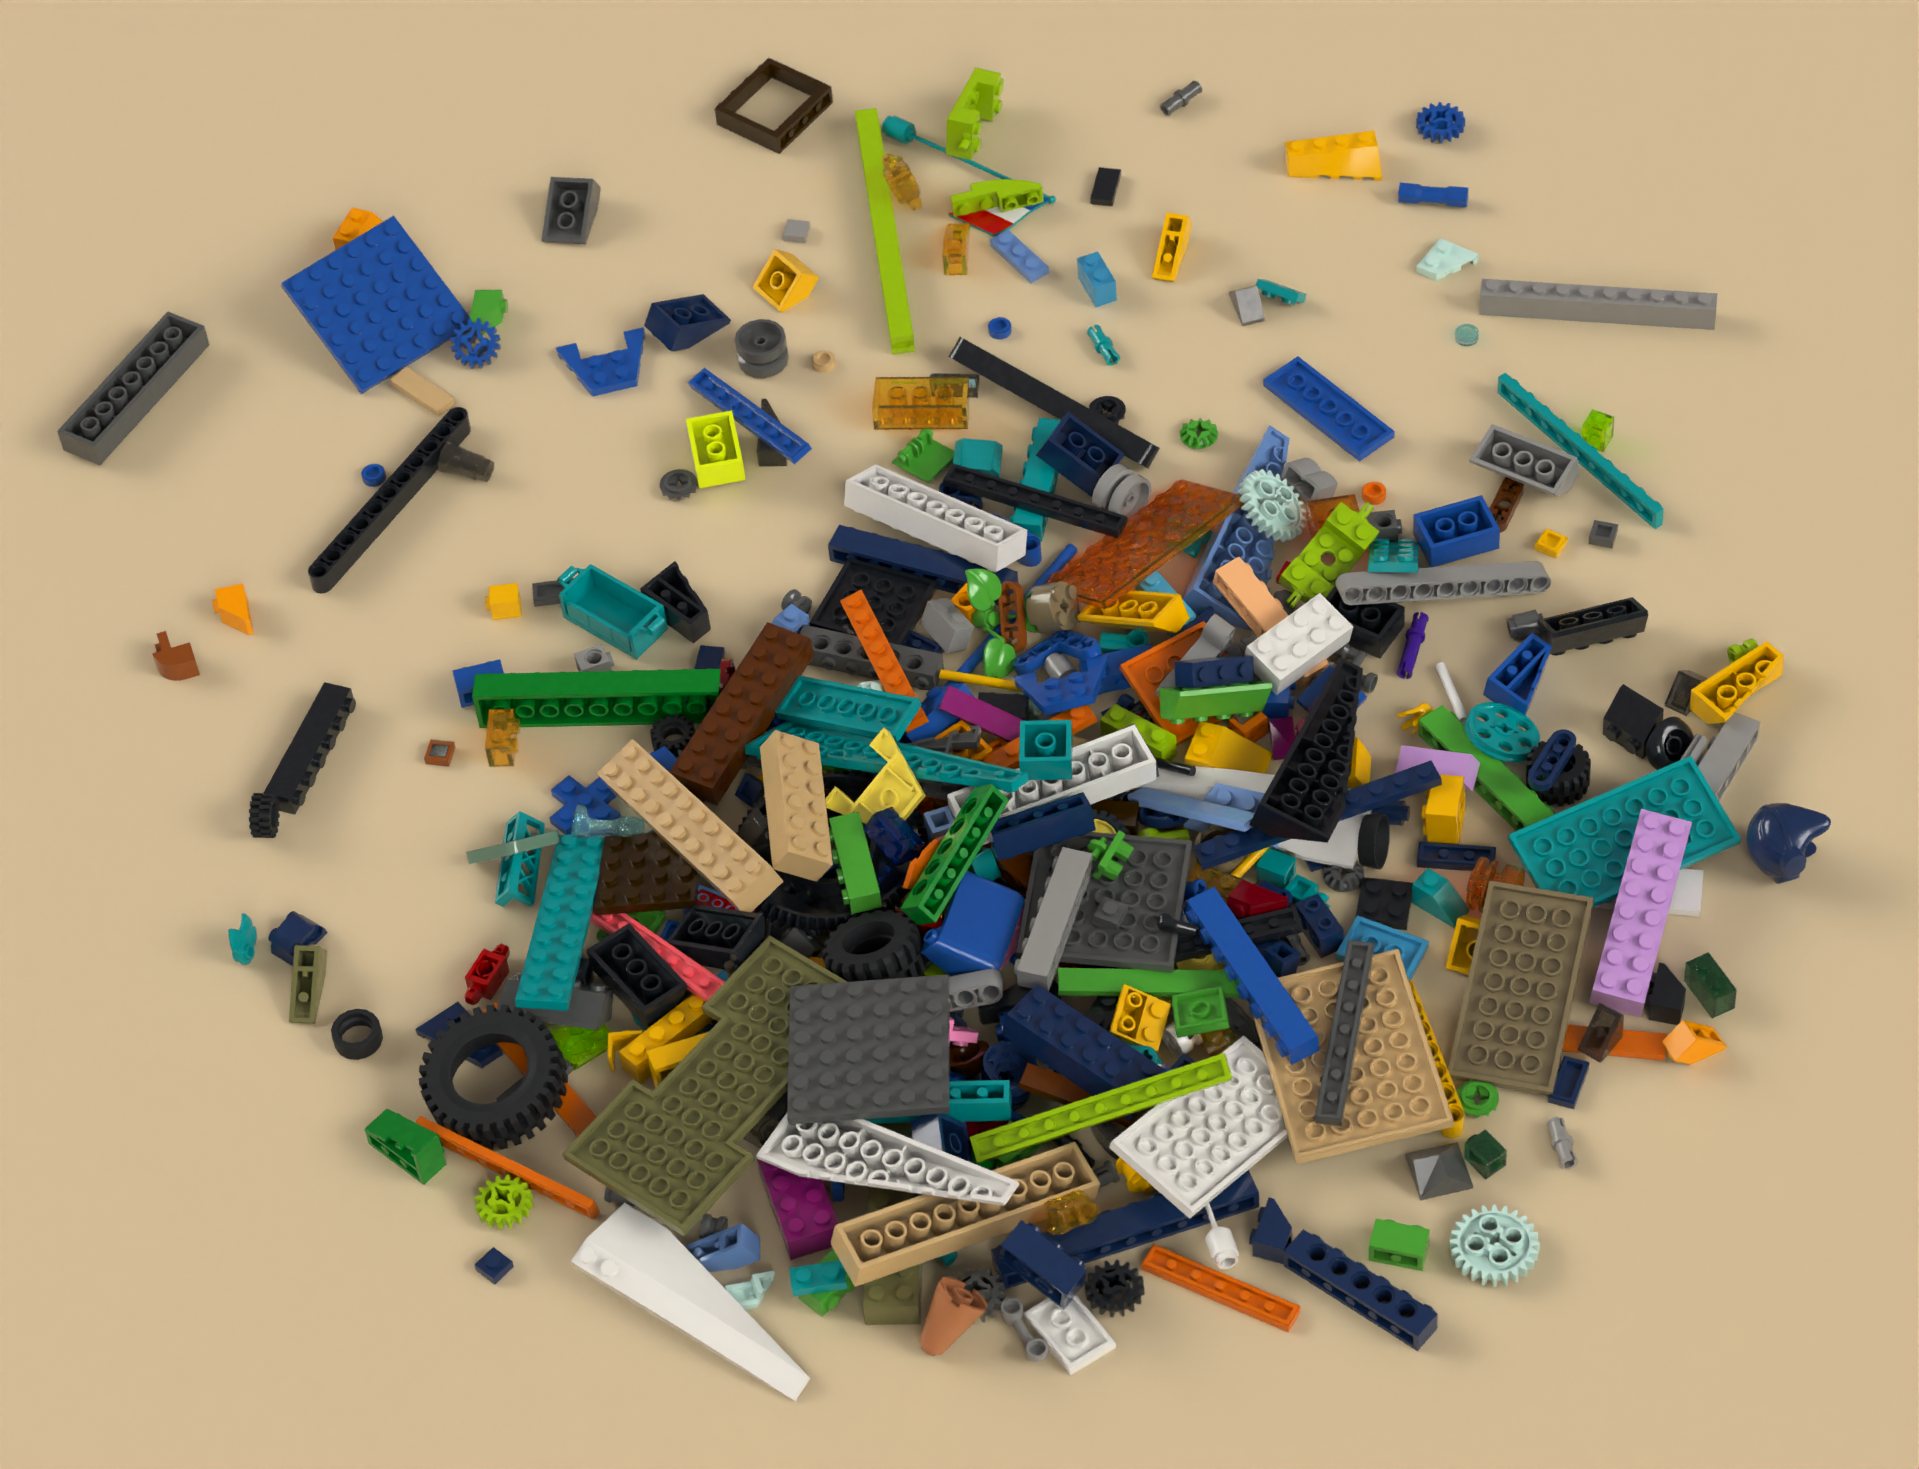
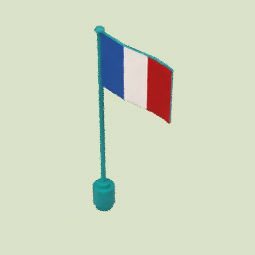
(988, 220)

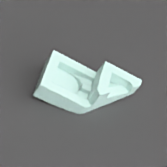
(751, 1293)

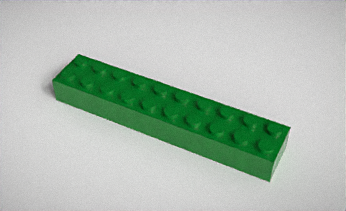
(597, 696)

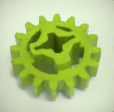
(503, 1202)

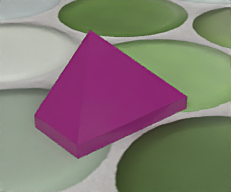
(1281, 736)

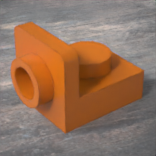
(1252, 729)

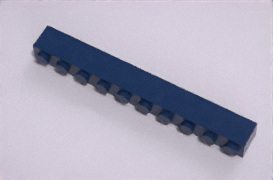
(1138, 1225)

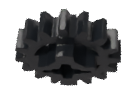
(1115, 1289)

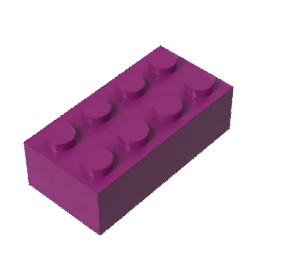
(800, 1210)

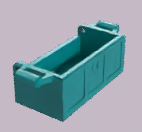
(611, 610)

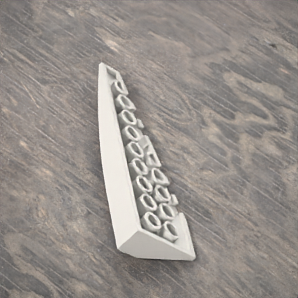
(1340, 849)
(880, 1158)
(663, 1278)

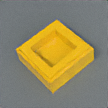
(1551, 543)

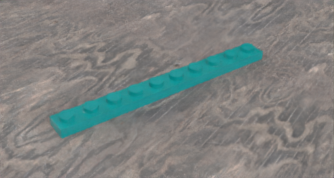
(1587, 455)

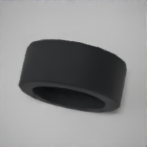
(359, 1049)

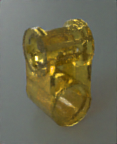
(1071, 1211)

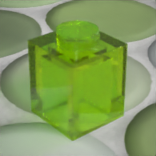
(1598, 429)

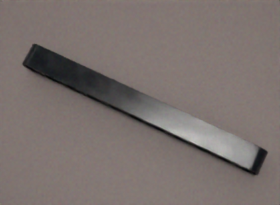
(1051, 400)
(387, 502)

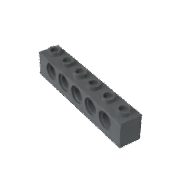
(846, 654)

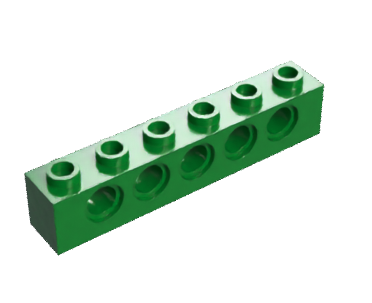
(954, 854)

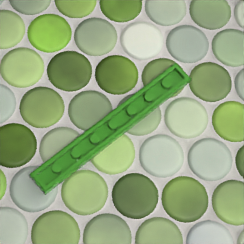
(1155, 983)

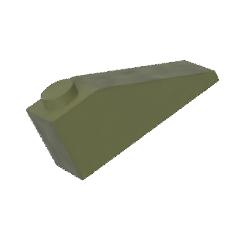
(307, 983)

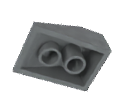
(570, 210)

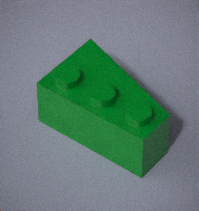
(407, 1145)

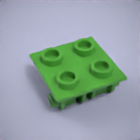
(924, 456)

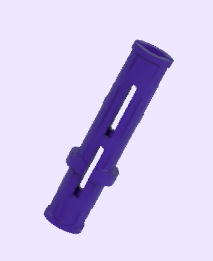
(1415, 636)

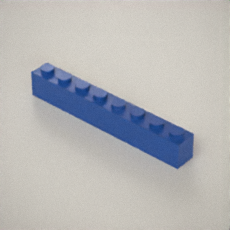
(1252, 976)

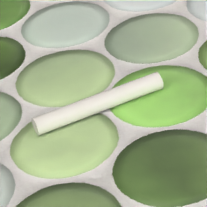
(1451, 692)

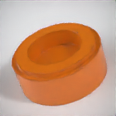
(1374, 493)

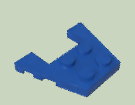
(607, 371)
(1066, 692)

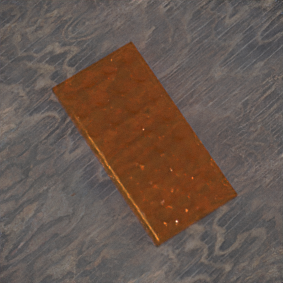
(1146, 542)

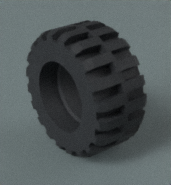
(875, 948)

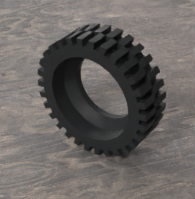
(517, 1112)

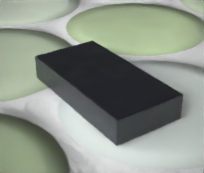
(1105, 186)

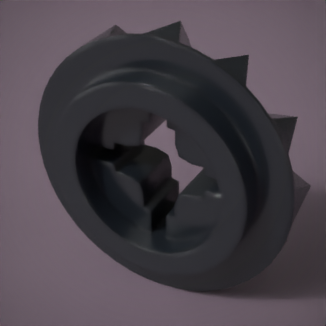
(1110, 404)

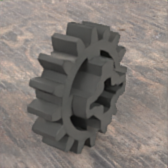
(992, 1291)

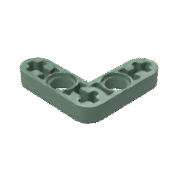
(513, 847)

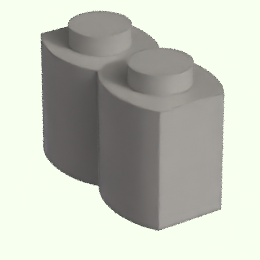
(1309, 479)

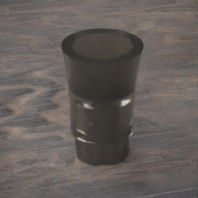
(464, 463)

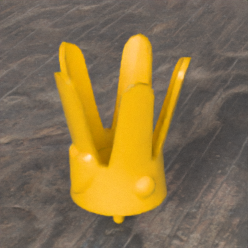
(1419, 712)

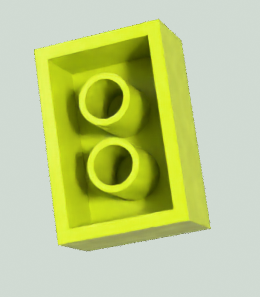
(715, 449)

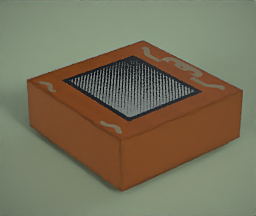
(439, 752)

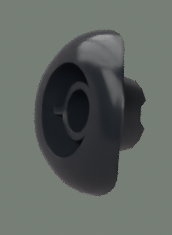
(1668, 742)

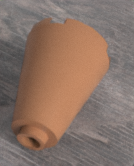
(950, 1315)

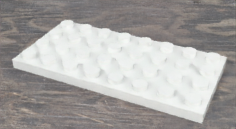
(1207, 1138)

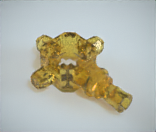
(901, 181)

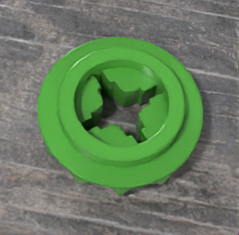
(1206, 438)
(1488, 1096)

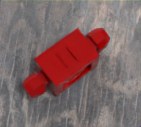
(487, 974)

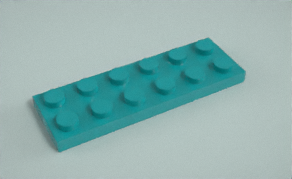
(847, 708)

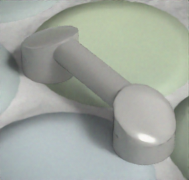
(1012, 1315)

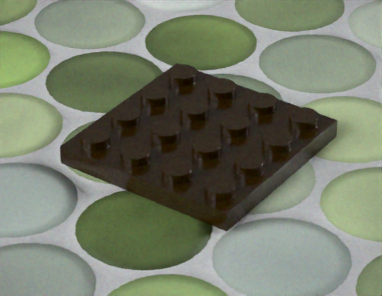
(643, 876)

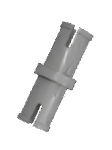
(1562, 1143)

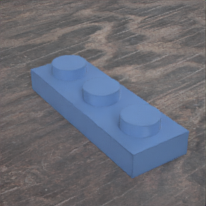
(1019, 256)

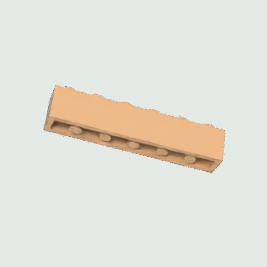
(1255, 604)

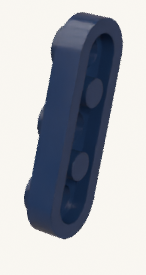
(1552, 753)

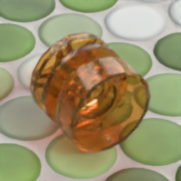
(1483, 873)

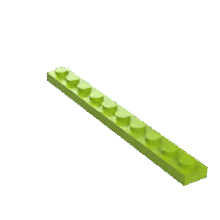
(1101, 1108)

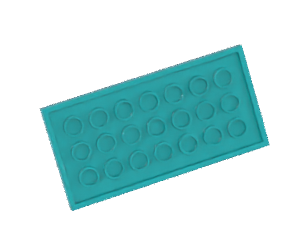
(1590, 843)

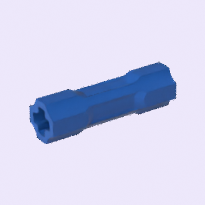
(1417, 193)

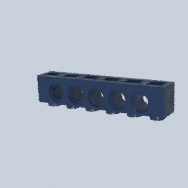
(1367, 1302)

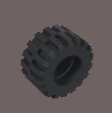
(1569, 784)

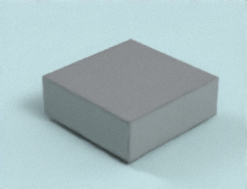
(796, 231)

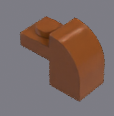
(175, 662)

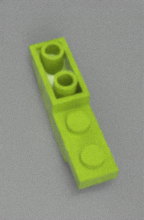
(1003, 193)

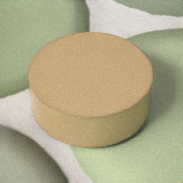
(823, 361)

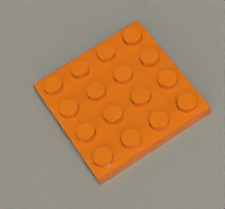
(1152, 667)

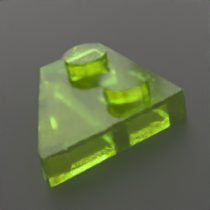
(581, 1044)

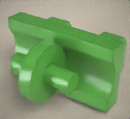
(1117, 848)

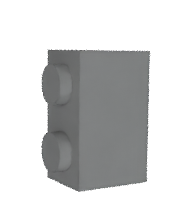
(947, 625)

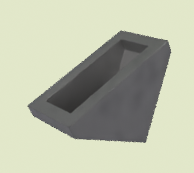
(1247, 305)

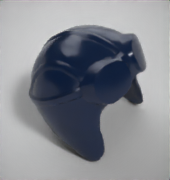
(1782, 839)

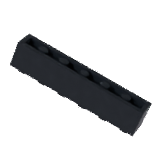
(311, 746)

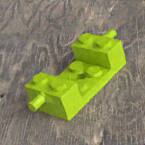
(977, 101)
(1345, 537)

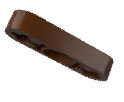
(1504, 495)

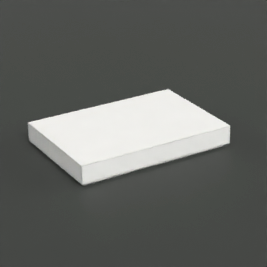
(1071, 1333)

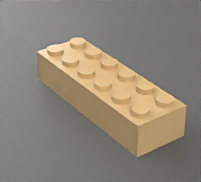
(796, 806)

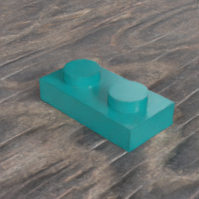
(1271, 289)
(817, 1278)

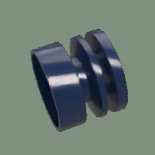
(1007, 1062)

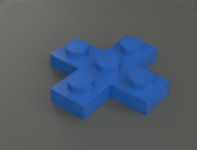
(572, 793)

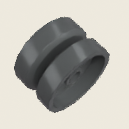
(761, 348)

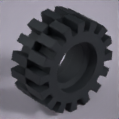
(669, 727)
(264, 815)

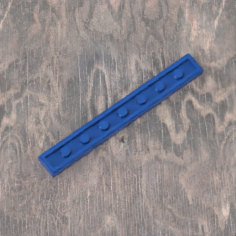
(750, 416)

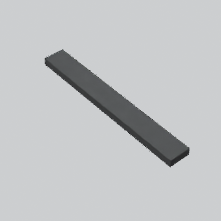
(1344, 1033)

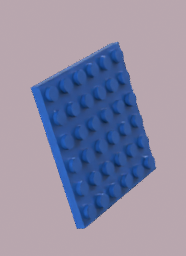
(376, 304)

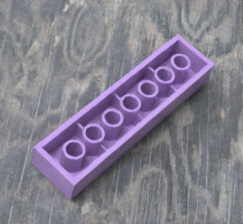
(1640, 912)

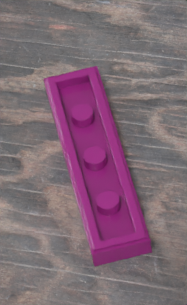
(980, 713)

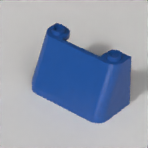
(975, 927)

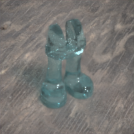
(585, 826)

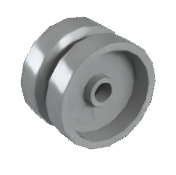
(1121, 491)

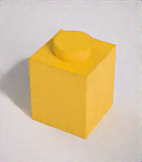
(504, 601)

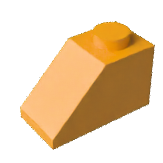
(233, 607)
(1693, 1042)

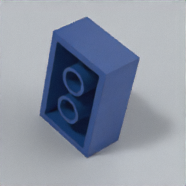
(1456, 531)

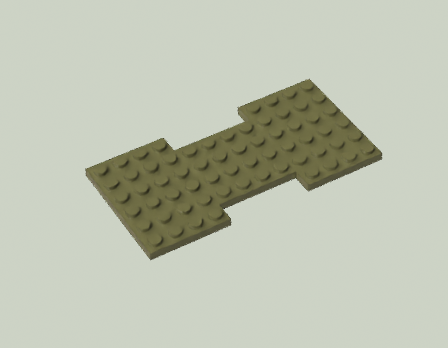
(678, 1144)

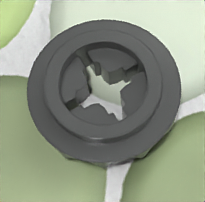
(670, 480)
(1350, 881)

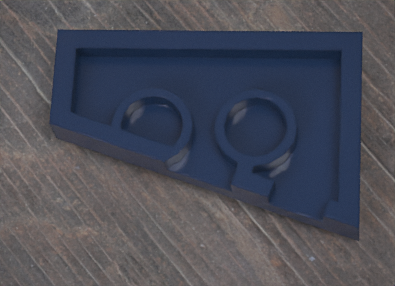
(429, 1029)

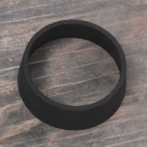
(1373, 840)

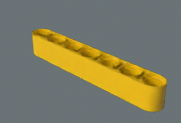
(1448, 1086)

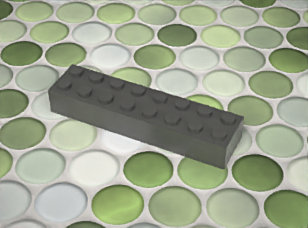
(133, 388)

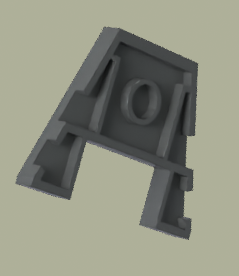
(964, 740)

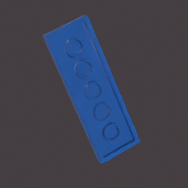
(1328, 408)

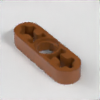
(1020, 623)

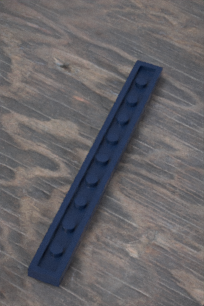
(1358, 800)

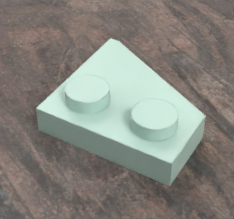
(1445, 259)

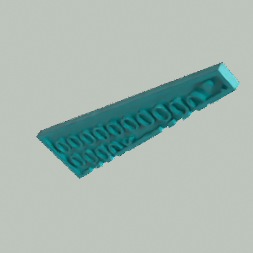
(854, 752)

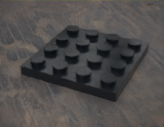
(892, 594)

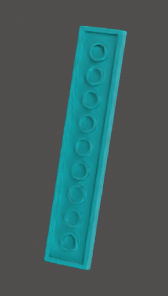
(561, 925)

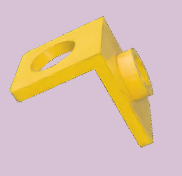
(618, 1041)

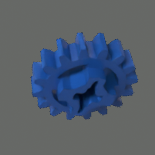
(1440, 122)
(485, 345)

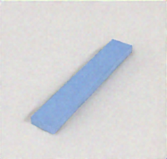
(1192, 808)

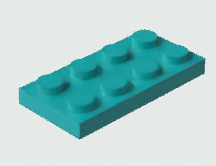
(1393, 556)

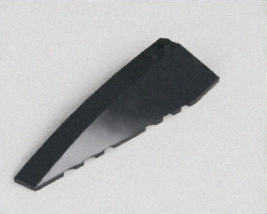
(1313, 778)

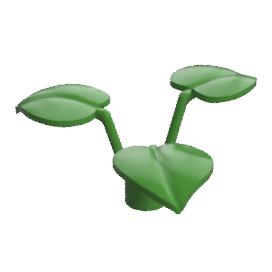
(982, 590)

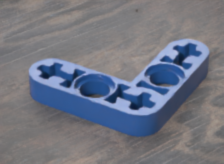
(1061, 642)

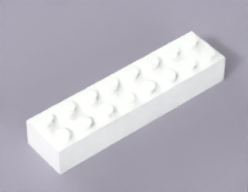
(935, 518)
(1098, 769)

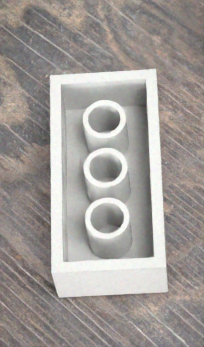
(1299, 643)

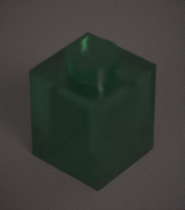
(1485, 1154)

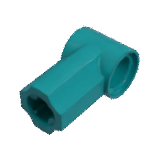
(1115, 641)

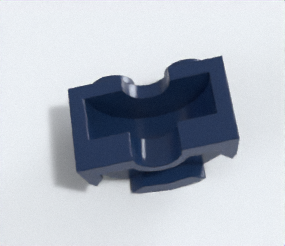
(294, 931)

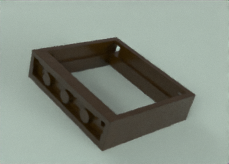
(794, 125)

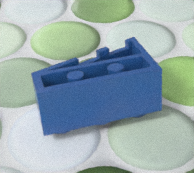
(1519, 674)
(938, 720)

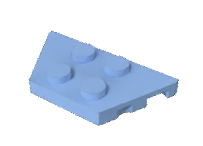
(1231, 797)

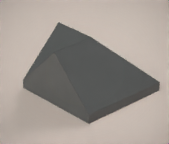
(1439, 1171)

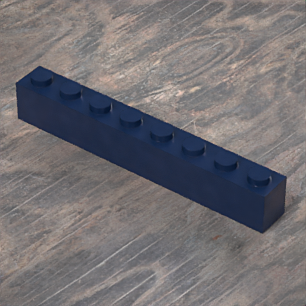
(907, 557)

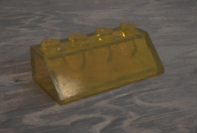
(920, 403)

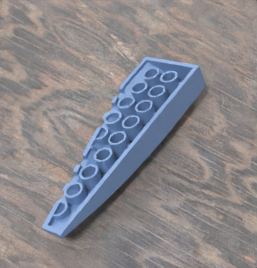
(1238, 538)

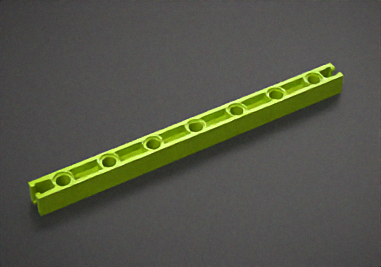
(885, 233)

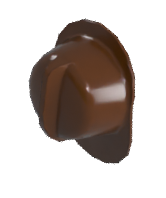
(968, 1059)

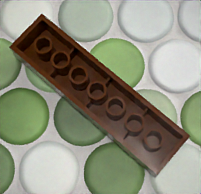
(742, 712)

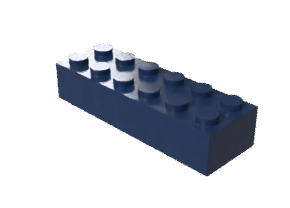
(1075, 1045)

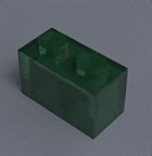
(1710, 985)

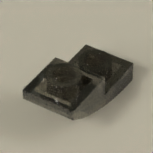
(1104, 1135)

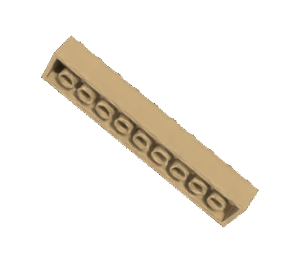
(689, 827)
(941, 1225)

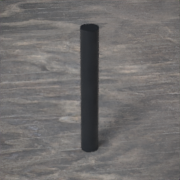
(1176, 767)

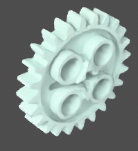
(1272, 505)
(1494, 1245)

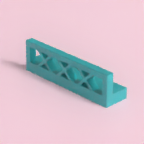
(510, 866)

